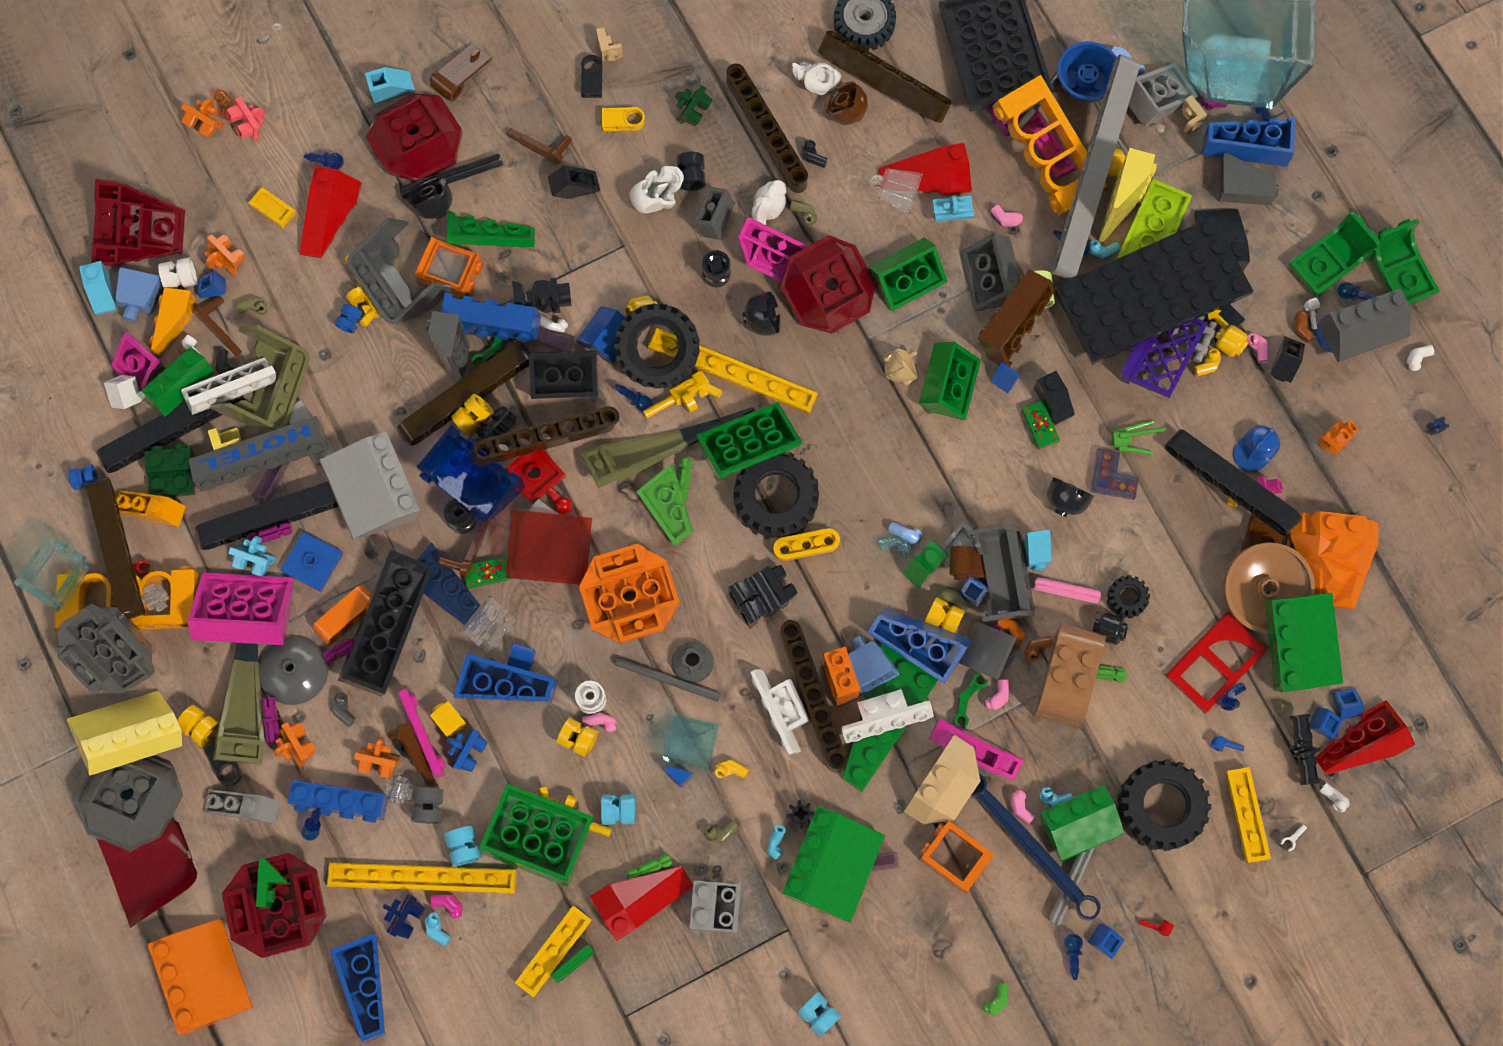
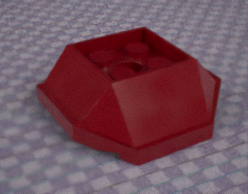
(420, 154)
(807, 290)
(272, 932)

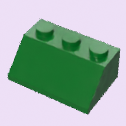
(908, 273)
(949, 380)
(164, 390)
(1082, 823)

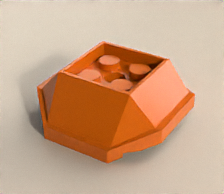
(622, 572)

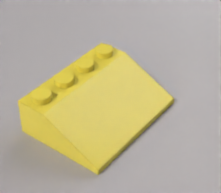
(1128, 189)
(125, 732)

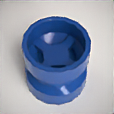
(348, 318)
(81, 477)

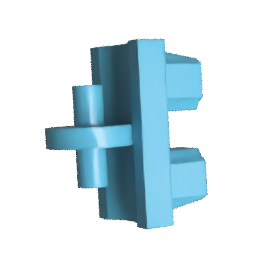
(953, 208)
(252, 553)

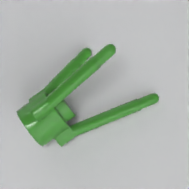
(1123, 436)

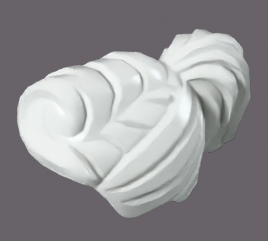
(818, 78)
(769, 201)

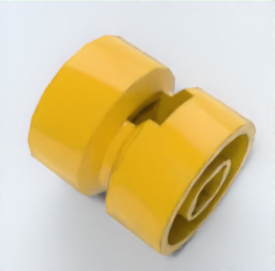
(471, 421)
(944, 616)
(195, 723)
(584, 741)

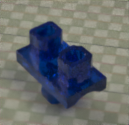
(398, 924)

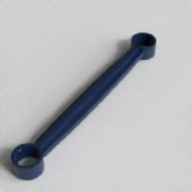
(1035, 850)

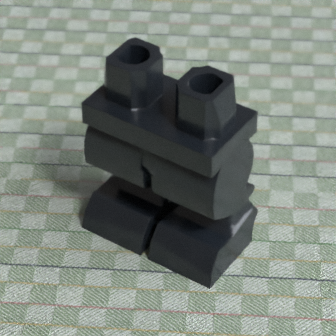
(544, 295)
(766, 590)

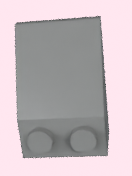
(1159, 94)

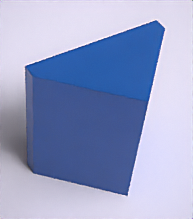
(601, 333)

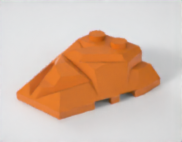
(1337, 551)

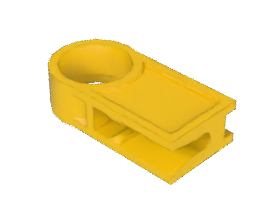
(616, 119)

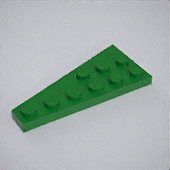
(871, 751)

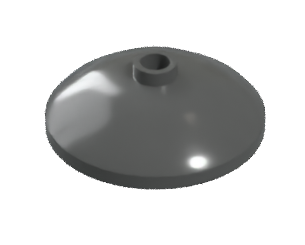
(303, 681)

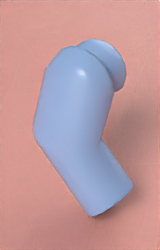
(912, 536)

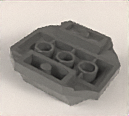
(104, 650)
(133, 820)

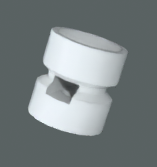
(177, 274)
(590, 697)

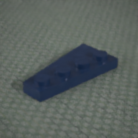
(447, 588)

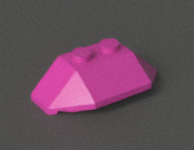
(767, 248)

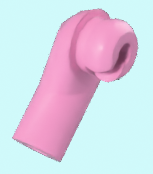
(1260, 345)
(1001, 697)
(1018, 807)

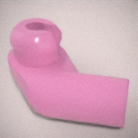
(1007, 219)
(600, 719)

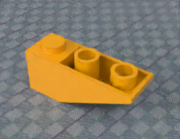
(174, 314)
(151, 508)

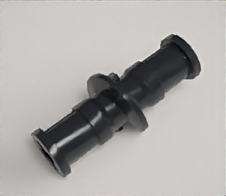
(1305, 749)

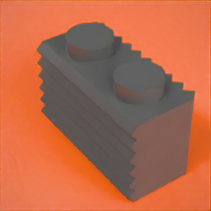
(715, 213)

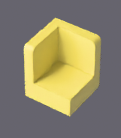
(225, 438)

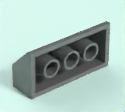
(1367, 325)
(449, 342)

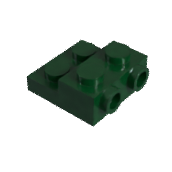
(169, 471)

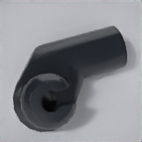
(221, 364)

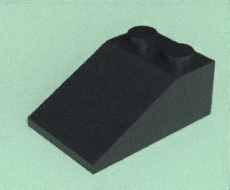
(1233, 230)

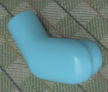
(1103, 252)
(1052, 799)
(774, 841)
(433, 929)

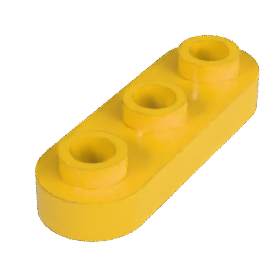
(814, 538)

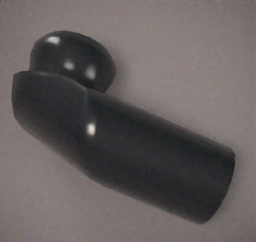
(811, 154)

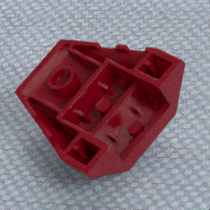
(133, 225)

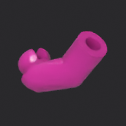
(448, 901)

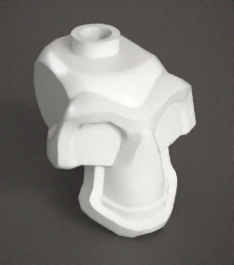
(657, 190)

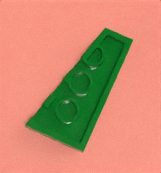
(488, 232)

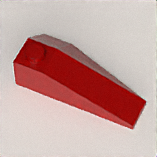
(943, 170)
(329, 202)
(1372, 739)
(634, 901)

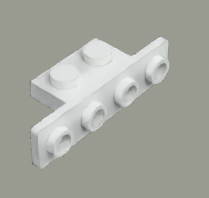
(784, 708)
(885, 714)

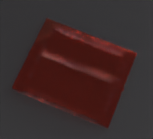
(548, 547)

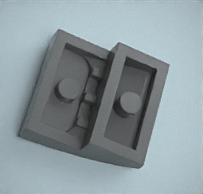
(988, 650)

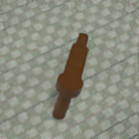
(552, 154)
(203, 315)
(465, 566)
(406, 735)

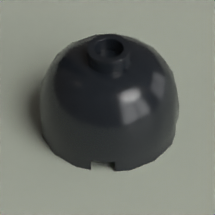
(431, 199)
(761, 314)
(1068, 498)

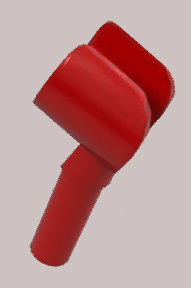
(137, 567)
(1164, 928)

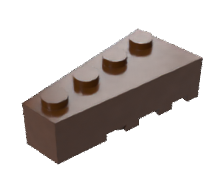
(1015, 317)

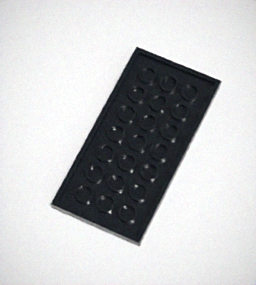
(1153, 290)

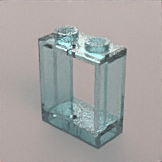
(37, 563)

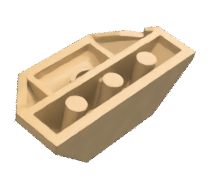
(946, 785)

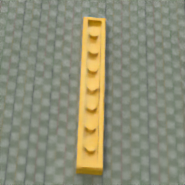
(739, 373)
(422, 878)

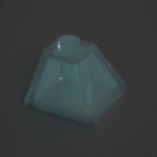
(690, 742)

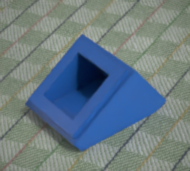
(211, 285)
(1005, 377)
(974, 590)
(521, 657)
(1348, 703)
(1325, 722)
(679, 776)
(1106, 940)

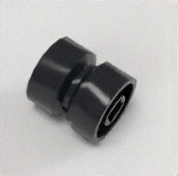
(692, 168)
(716, 268)
(458, 517)

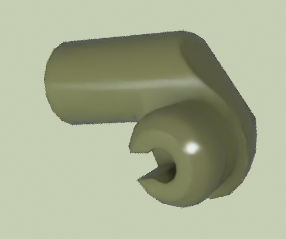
(806, 211)
(254, 304)
(954, 597)
(720, 834)

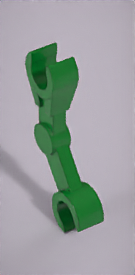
(494, 349)
(964, 697)

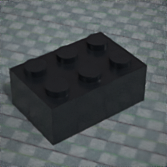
(564, 374)

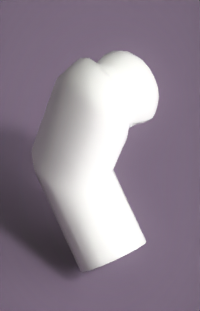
(546, 323)
(1340, 801)

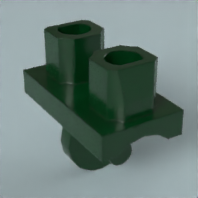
(699, 98)

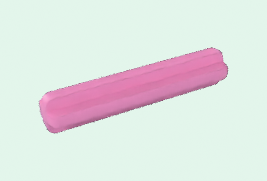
(1067, 590)

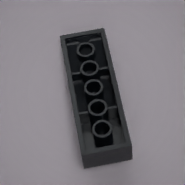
(385, 624)

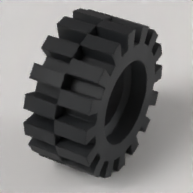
(1140, 591)

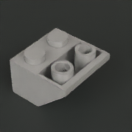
(715, 907)

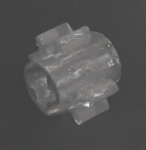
(155, 597)
(398, 789)

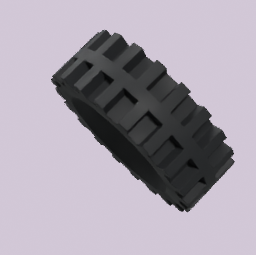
(627, 342)
(782, 523)
(1142, 827)

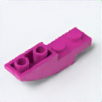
(987, 755)

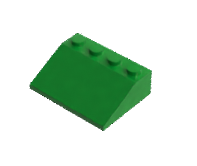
(748, 440)
(1303, 642)
(536, 835)
(833, 864)

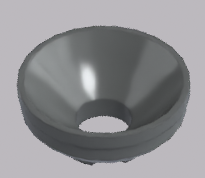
(692, 673)

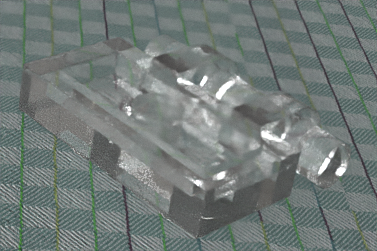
(484, 621)

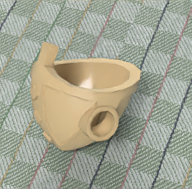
(900, 366)

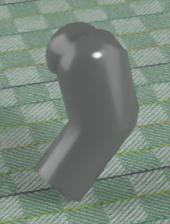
(340, 708)

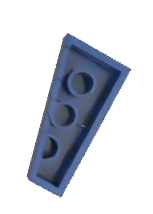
(1253, 141)
(494, 319)
(921, 643)
(497, 681)

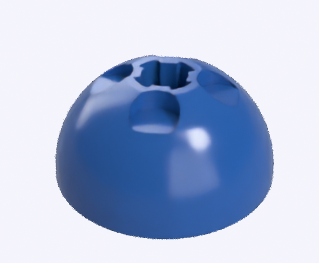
(1084, 63)

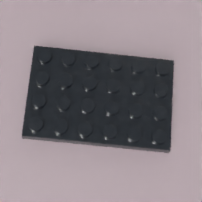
(992, 48)

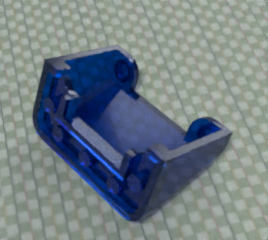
(478, 488)

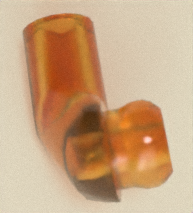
(224, 100)

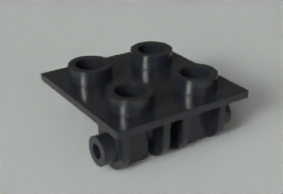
(501, 415)

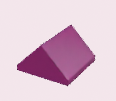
(136, 361)

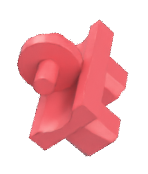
(249, 116)

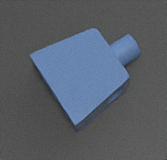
(137, 292)
(870, 665)

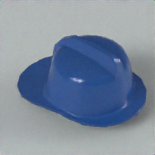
(1256, 448)

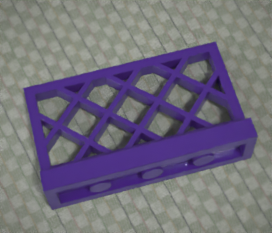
(1140, 352)

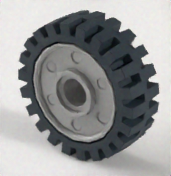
(865, 32)

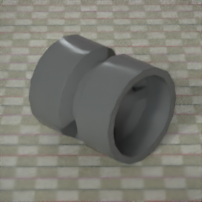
(427, 797)

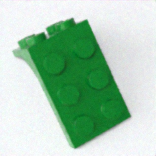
(1335, 254)
(1402, 264)

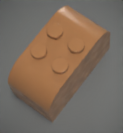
(1070, 675)

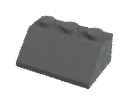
(990, 271)

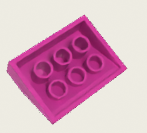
(241, 609)

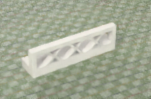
(229, 389)

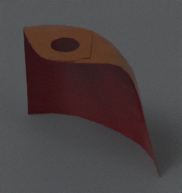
(150, 873)

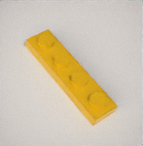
(1248, 815)
(553, 951)

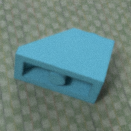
(98, 287)
(1037, 550)

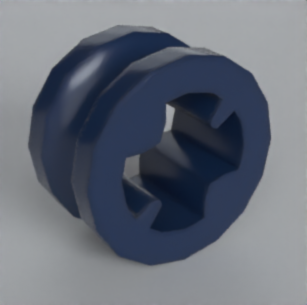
(1437, 425)

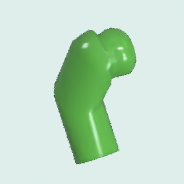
(999, 1002)

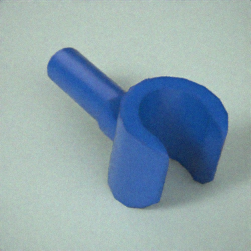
(1218, 743)

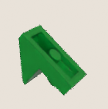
(925, 563)
(268, 876)

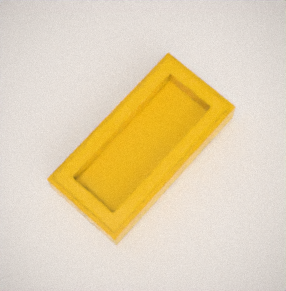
(272, 207)

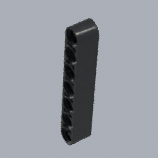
(155, 433)
(1233, 482)
(264, 515)

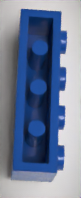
(337, 800)

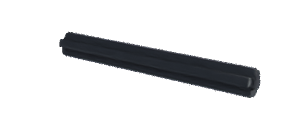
(456, 173)

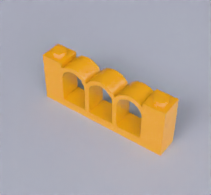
(1008, 110)
(183, 591)

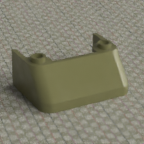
(275, 402)

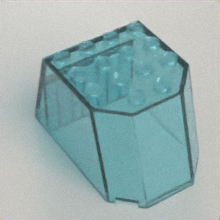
(1247, 48)

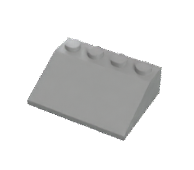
(370, 486)

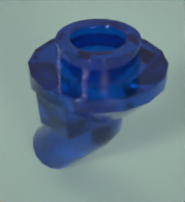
(1228, 700)

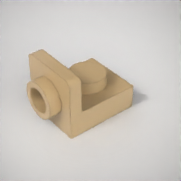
(608, 51)
(1193, 112)

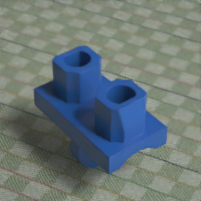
(461, 759)

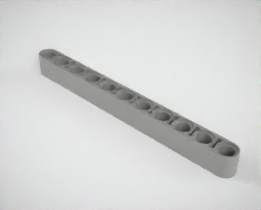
(1095, 167)

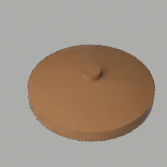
(1263, 574)

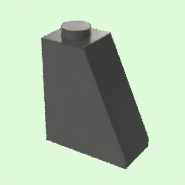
(1245, 183)

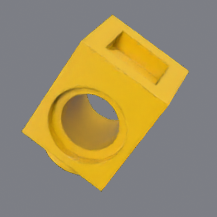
(448, 719)

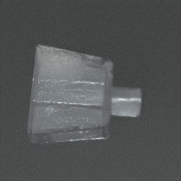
(897, 188)

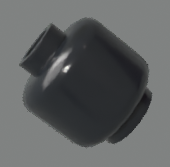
(1111, 626)

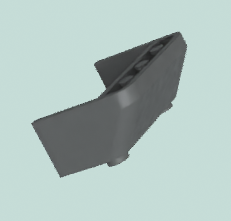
(382, 282)
(1005, 572)

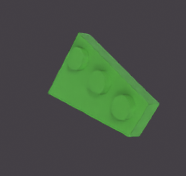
(667, 504)

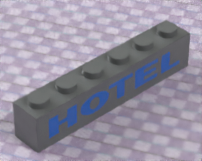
(258, 454)

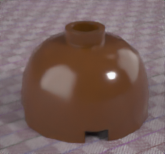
(847, 104)

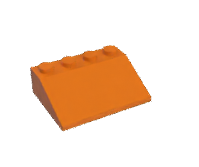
(200, 976)

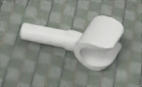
(1310, 306)
(188, 342)
(1294, 837)

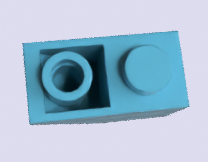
(389, 83)

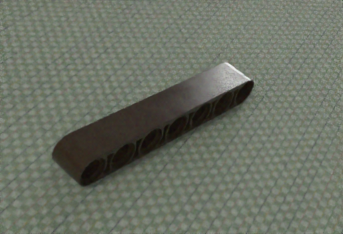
(884, 76)
(767, 137)
(479, 382)
(538, 443)
(115, 548)
(813, 684)

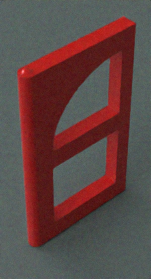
(1224, 630)

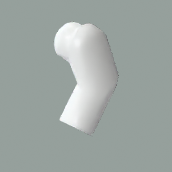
(1416, 356)

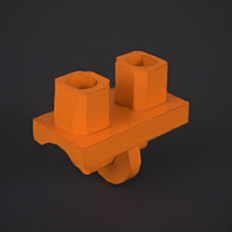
(208, 123)
(220, 257)
(1338, 436)
(299, 752)
(368, 757)

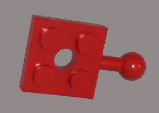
(550, 476)

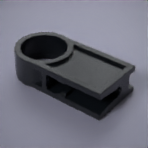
(591, 81)
(218, 766)

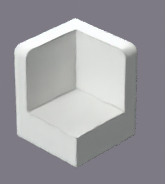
(122, 391)

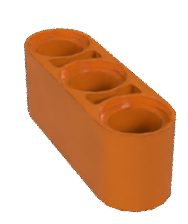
(342, 615)

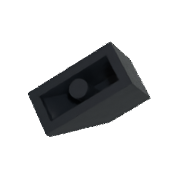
(573, 182)
(1288, 360)
(1055, 397)

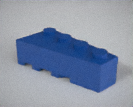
(361, 981)

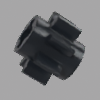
(805, 809)

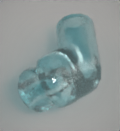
(898, 543)

